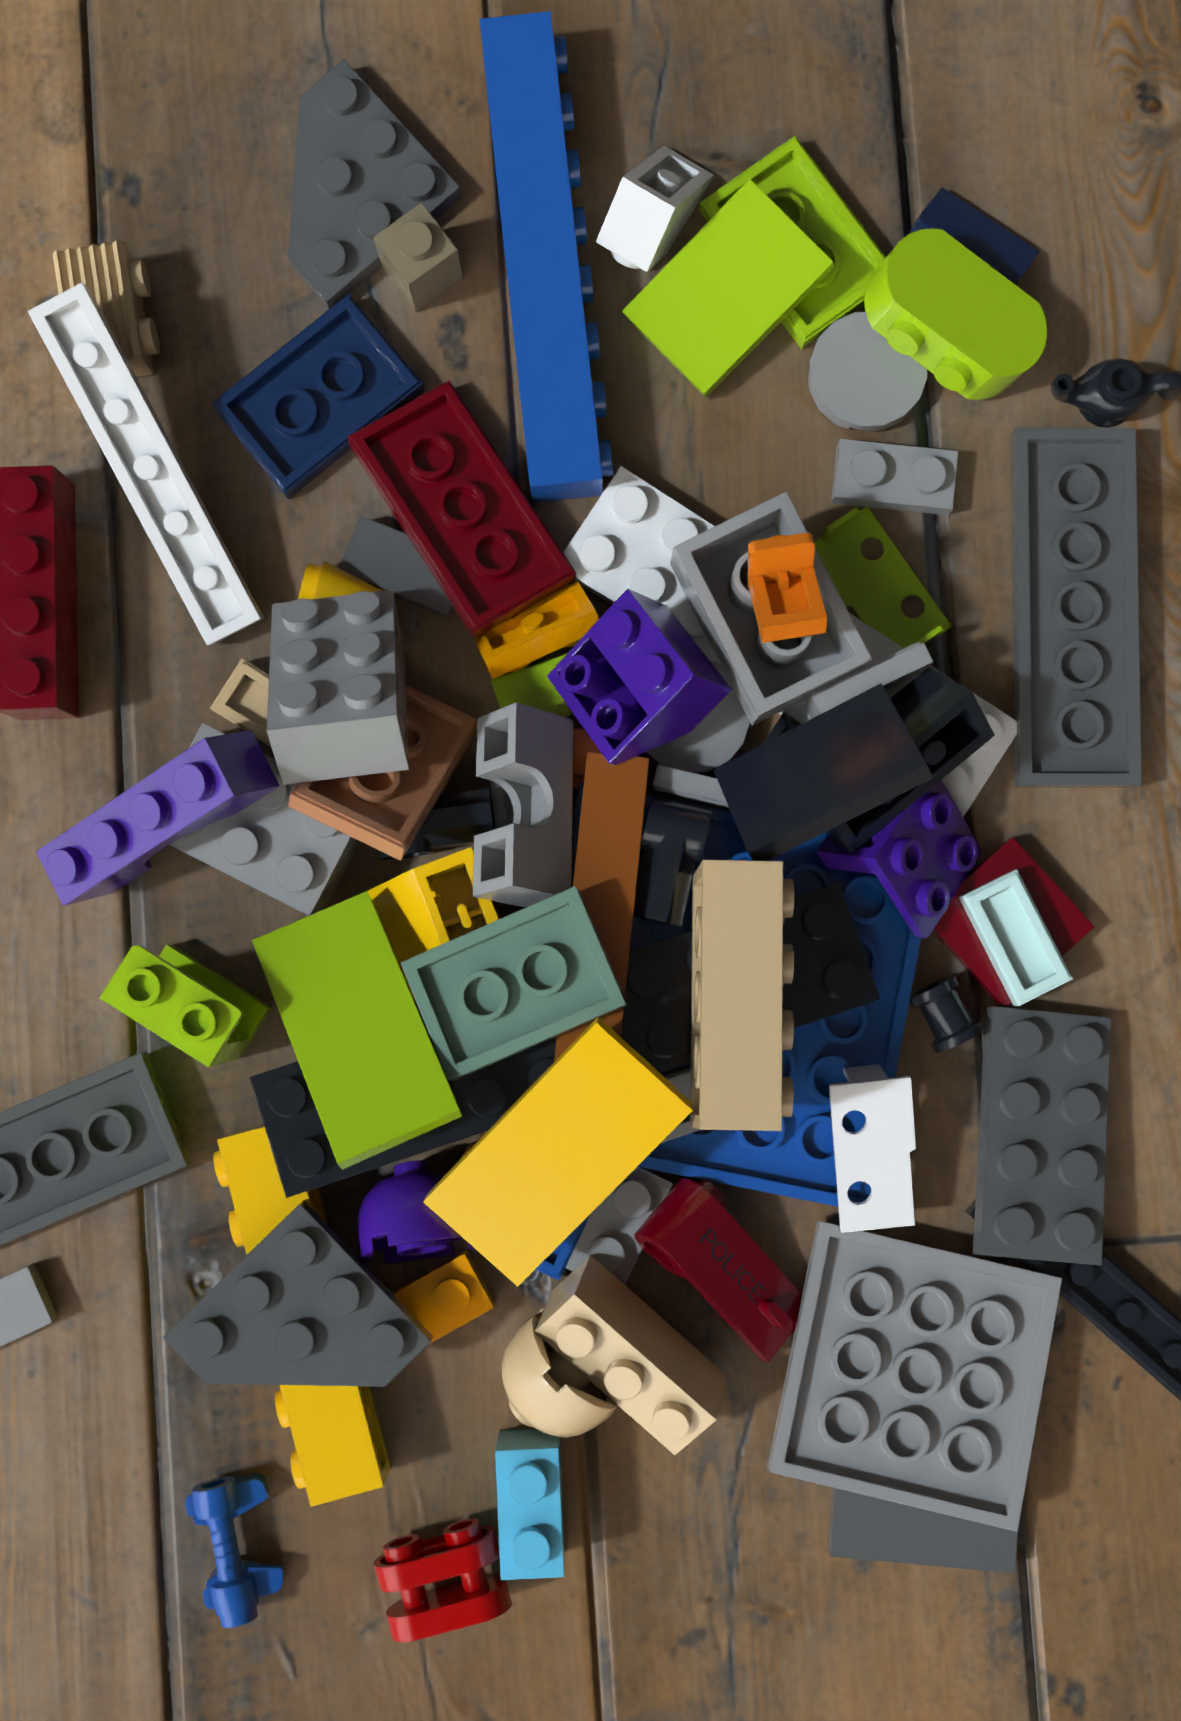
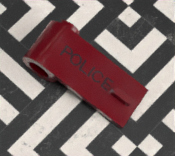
(707, 1246)

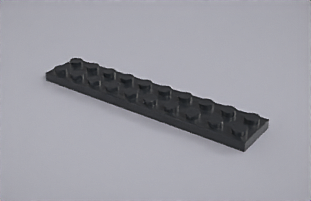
(827, 980)

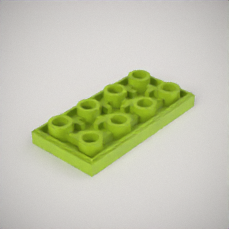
(355, 1030)

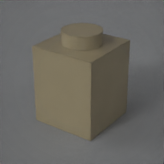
(418, 257)

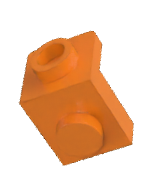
(785, 587)

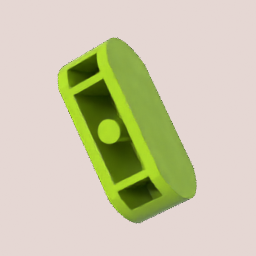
(955, 315)

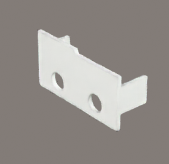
(877, 1151)

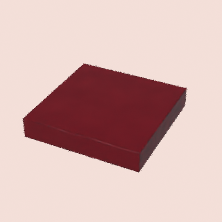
(1062, 918)

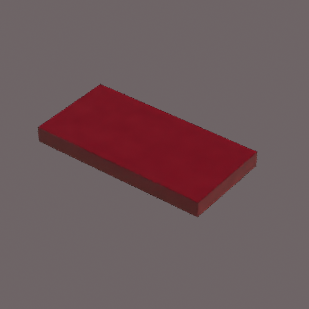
(461, 509)

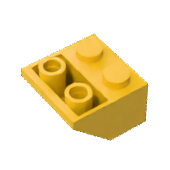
(431, 906)

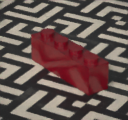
(38, 594)

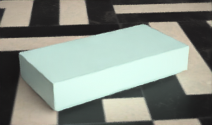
(1015, 938)

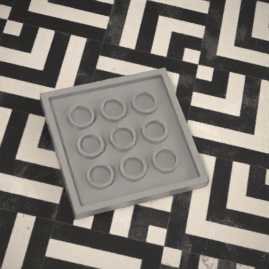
(915, 1376)

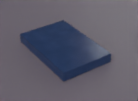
(315, 394)

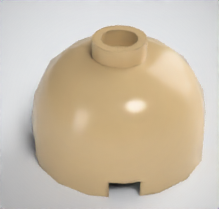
(548, 1389)

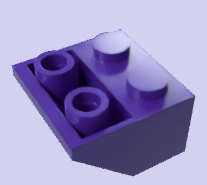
(637, 679)

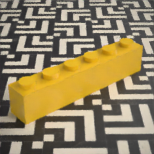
(331, 1426)

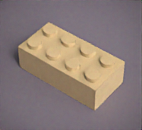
(738, 996)

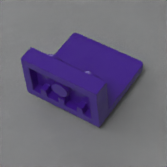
(916, 858)

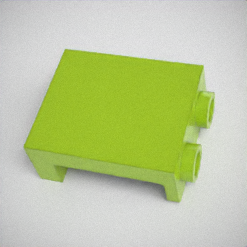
(186, 1004)

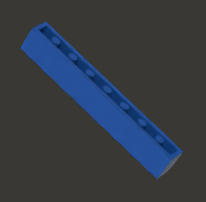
(542, 257)

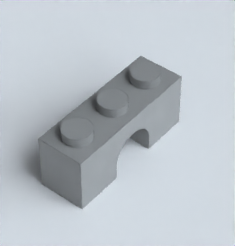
(533, 762)

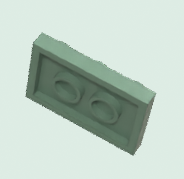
(513, 984)

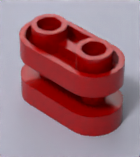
(414, 1563)

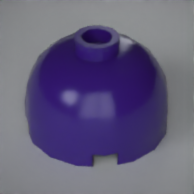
(398, 1220)

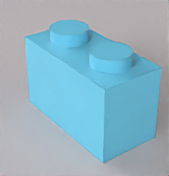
(530, 1505)

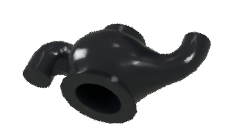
(1115, 390)

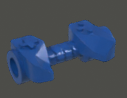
(235, 1582)

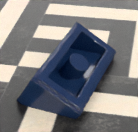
(979, 234)

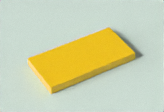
(558, 1152)

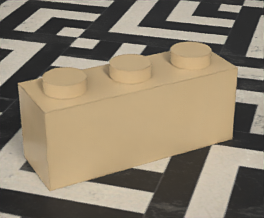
(632, 1355)

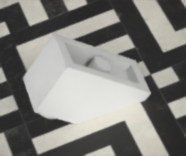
(652, 208)

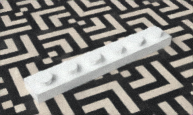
(145, 463)

